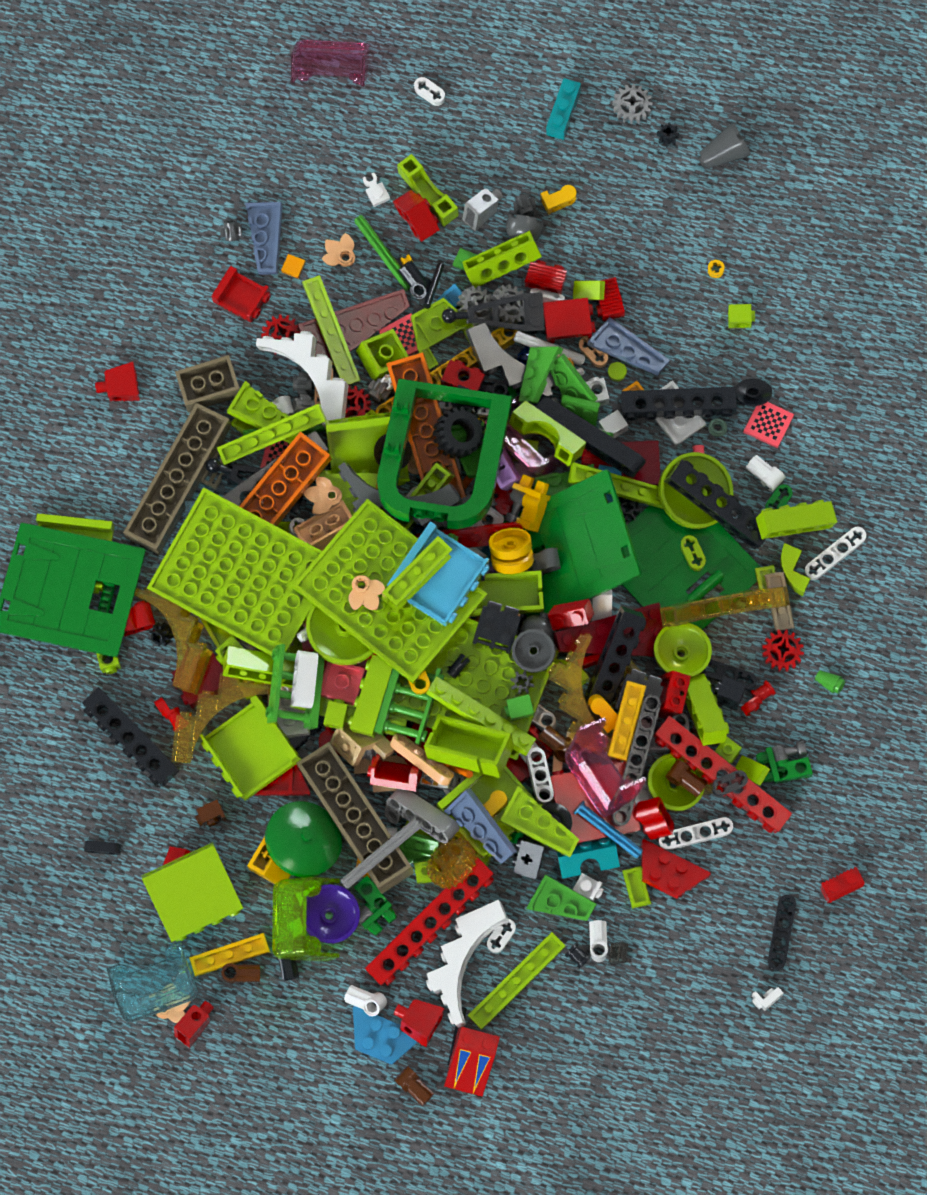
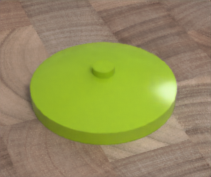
(679, 507)
(333, 641)

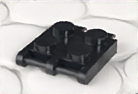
(497, 626)
(652, 687)

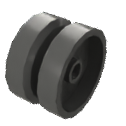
(545, 651)

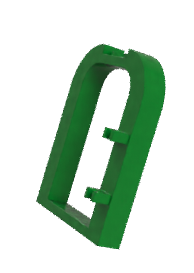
(489, 462)

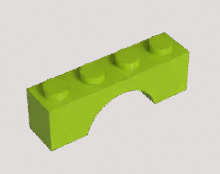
(420, 183)
(529, 420)

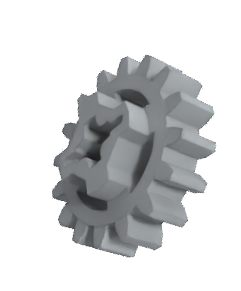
(640, 104)
(474, 296)
(509, 312)

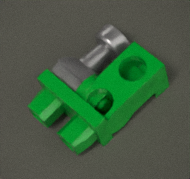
(781, 768)
(374, 908)

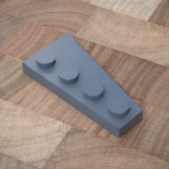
(265, 227)
(624, 345)
(477, 820)

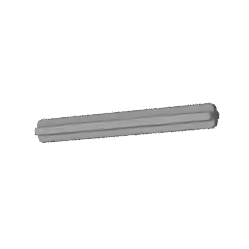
(382, 852)

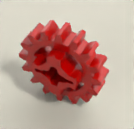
(288, 330)
(356, 398)
(772, 648)

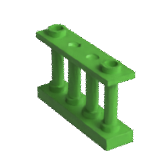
(389, 705)
(310, 716)

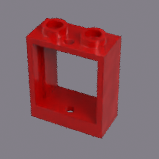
(671, 700)

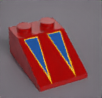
(471, 1061)

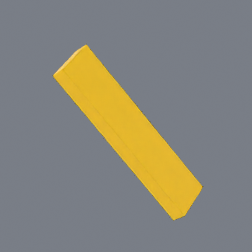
(626, 720)
(230, 953)

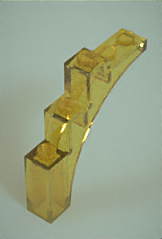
(724, 605)
(191, 654)
(570, 678)
(208, 705)

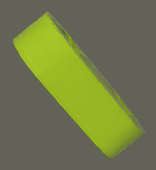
(697, 551)

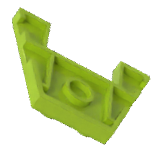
(431, 329)

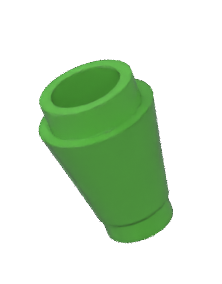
(830, 681)

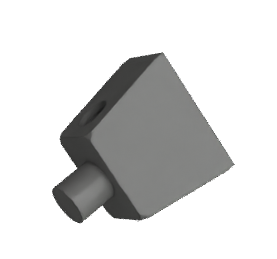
(481, 208)

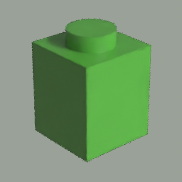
(519, 708)

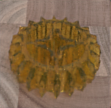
(451, 863)

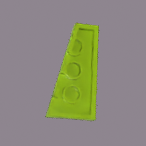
(255, 409)
(532, 820)

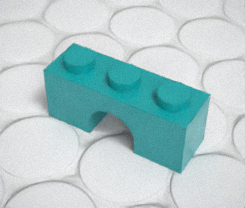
(562, 109)
(603, 851)

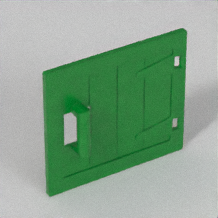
(588, 542)
(666, 571)
(55, 586)

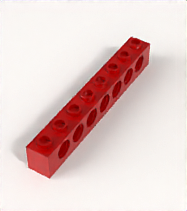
(670, 727)
(377, 966)

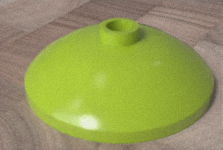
(686, 639)
(673, 798)

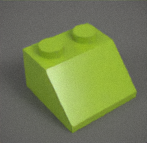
(379, 351)

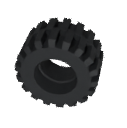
(471, 426)

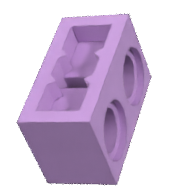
(507, 472)

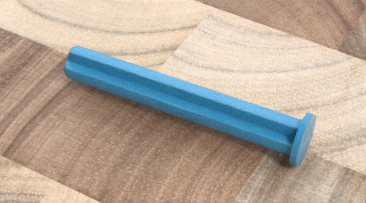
(608, 830)

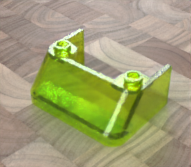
(290, 916)

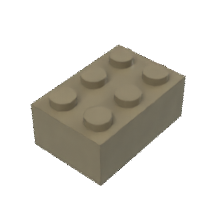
(208, 383)

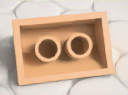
(323, 528)

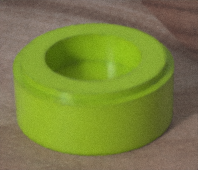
(617, 371)

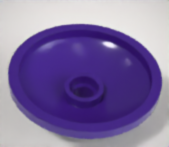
(344, 912)

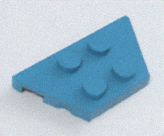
(380, 1037)

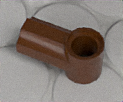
(556, 742)
(681, 775)
(244, 973)
(414, 1086)

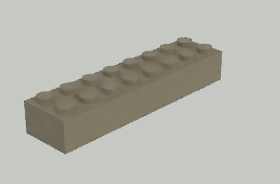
(177, 478)
(353, 815)

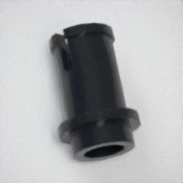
(457, 667)

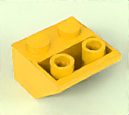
(264, 866)

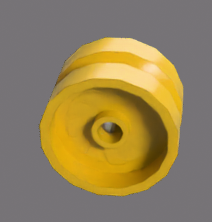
(511, 551)

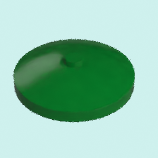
(303, 839)

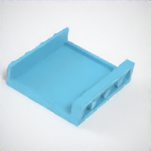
(451, 584)

